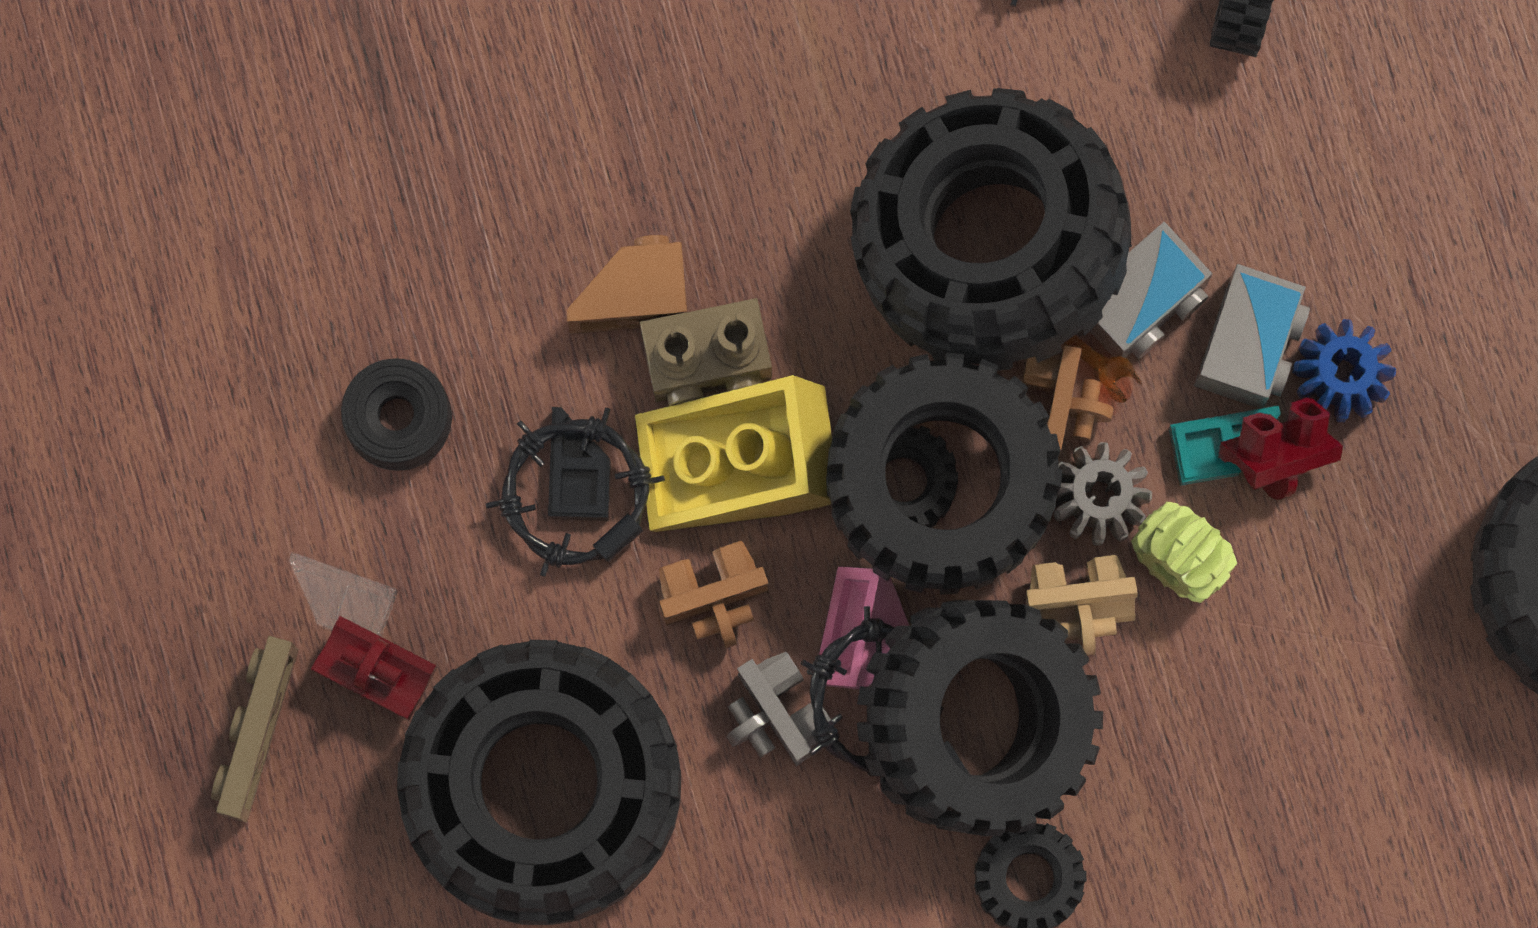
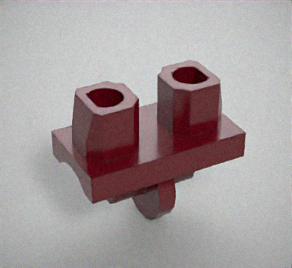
(1277, 452)
(374, 668)

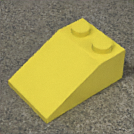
(737, 455)

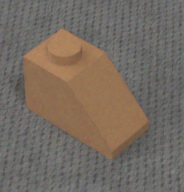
(632, 288)

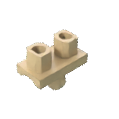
(1084, 608)

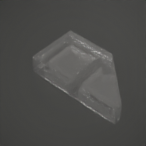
(341, 593)

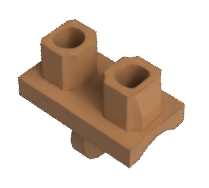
(1058, 377)
(738, 582)

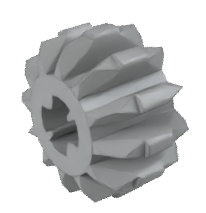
(1118, 507)

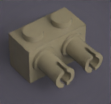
(706, 351)

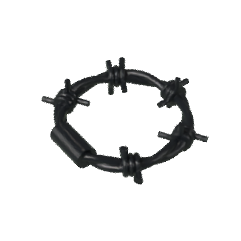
(612, 541)
(822, 669)

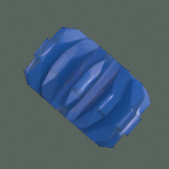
(1365, 370)

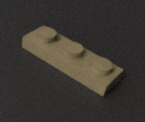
(254, 728)

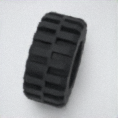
(961, 395)
(1052, 726)

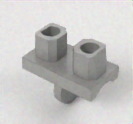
(765, 684)

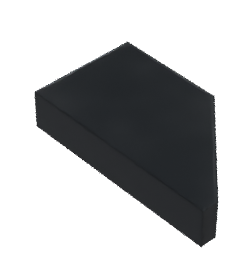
(577, 477)

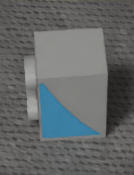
(1159, 282)
(1251, 337)

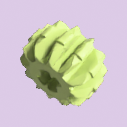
(1184, 552)

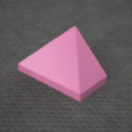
(850, 594)

